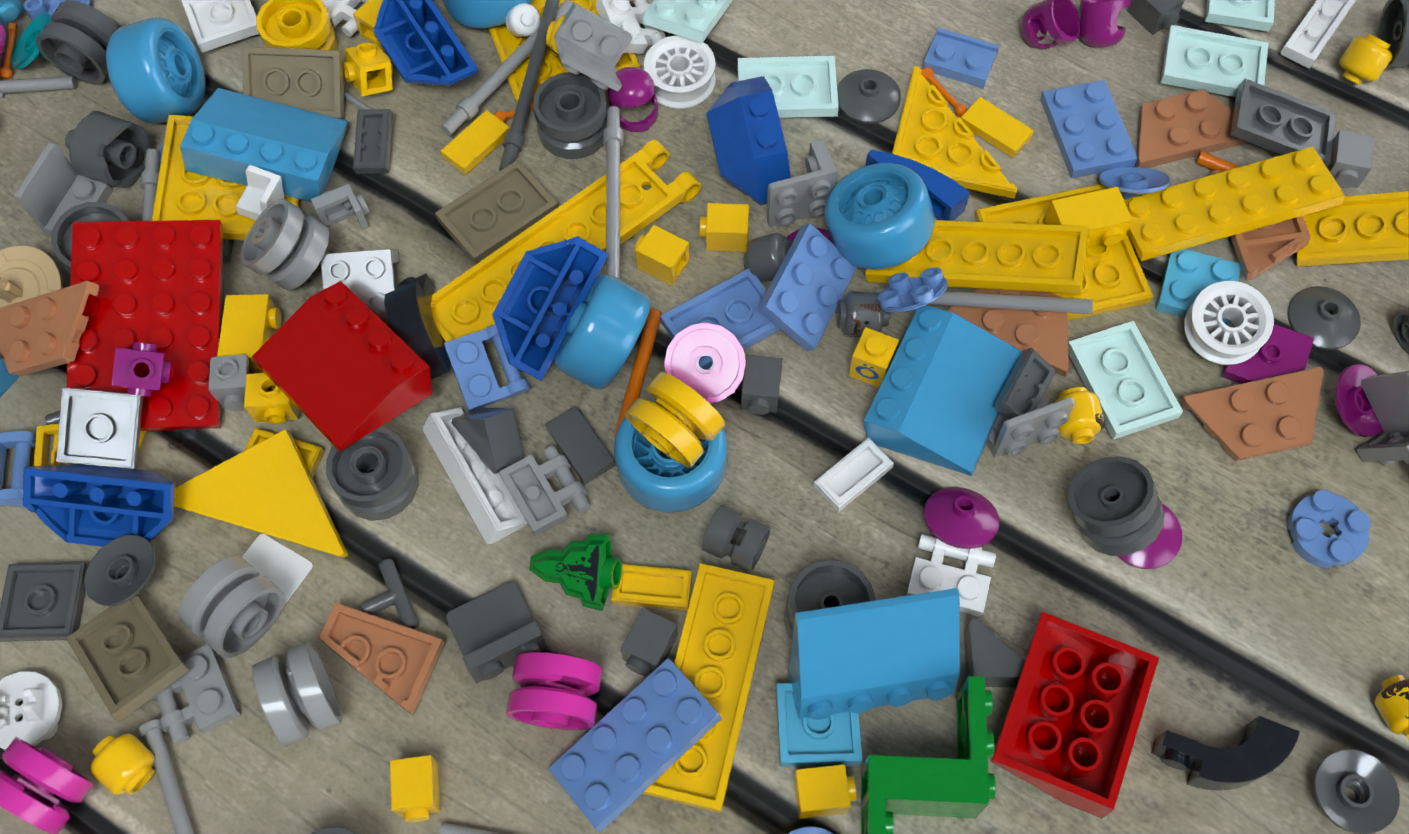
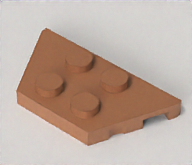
(1183, 128)
(1269, 245)
(44, 329)
(1024, 329)
(1261, 414)

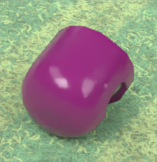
(1057, 16)
(1099, 22)
(635, 91)

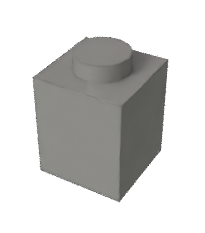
(1351, 158)

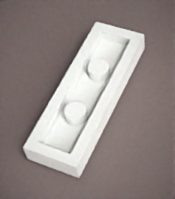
(1316, 30)

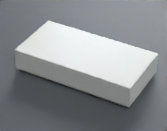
(853, 474)

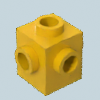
(368, 69)
(266, 401)

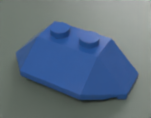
(422, 43)
(749, 138)
(543, 300)
(98, 502)

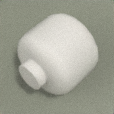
(522, 20)

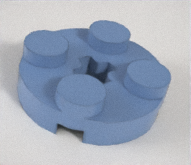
(1345, 518)

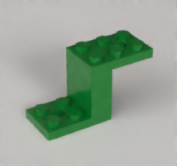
(935, 784)

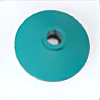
(26, 48)

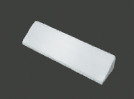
(477, 486)

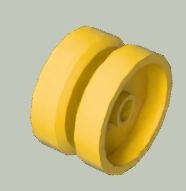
(296, 25)
(675, 419)

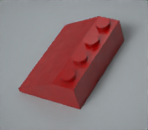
(343, 366)
(1075, 714)

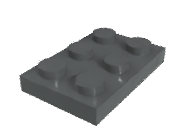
(1281, 121)

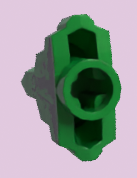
(582, 569)

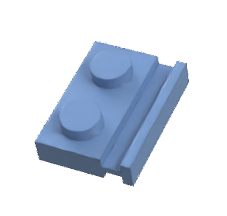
(961, 57)

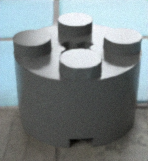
(108, 149)

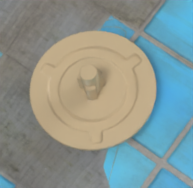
(26, 274)

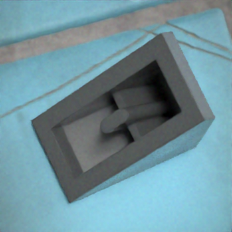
(492, 436)
(990, 657)

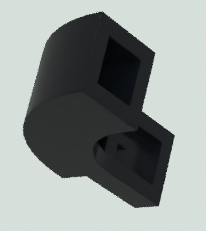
(411, 319)
(1259, 752)

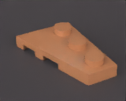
(384, 652)

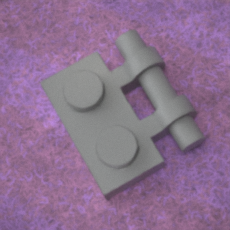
(534, 495)
(206, 691)

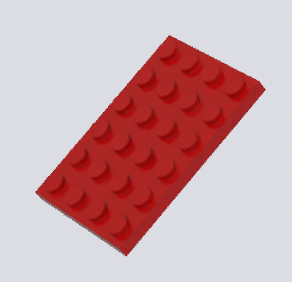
(154, 288)

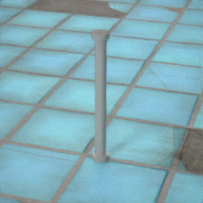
(172, 794)

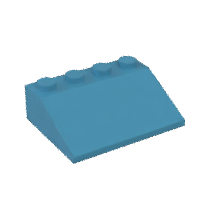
(275, 137)
(941, 391)
(875, 654)

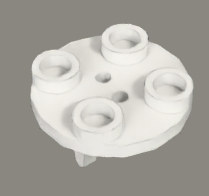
(39, 708)

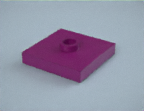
(1281, 354)

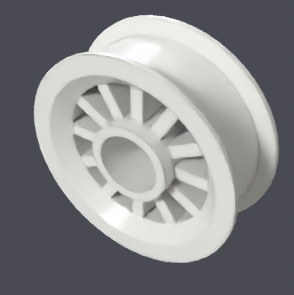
(681, 71)
(1250, 329)

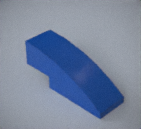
(946, 195)

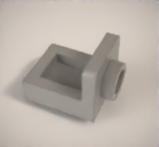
(340, 205)
(228, 380)

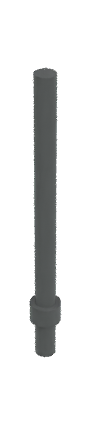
(514, 137)

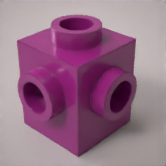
(126, 376)

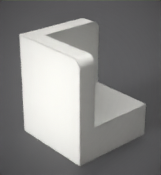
(261, 192)

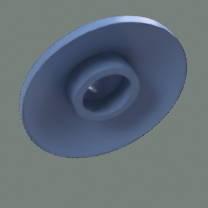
(1135, 180)

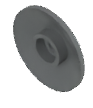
(868, 96)
(1329, 331)
(120, 570)
(1373, 785)

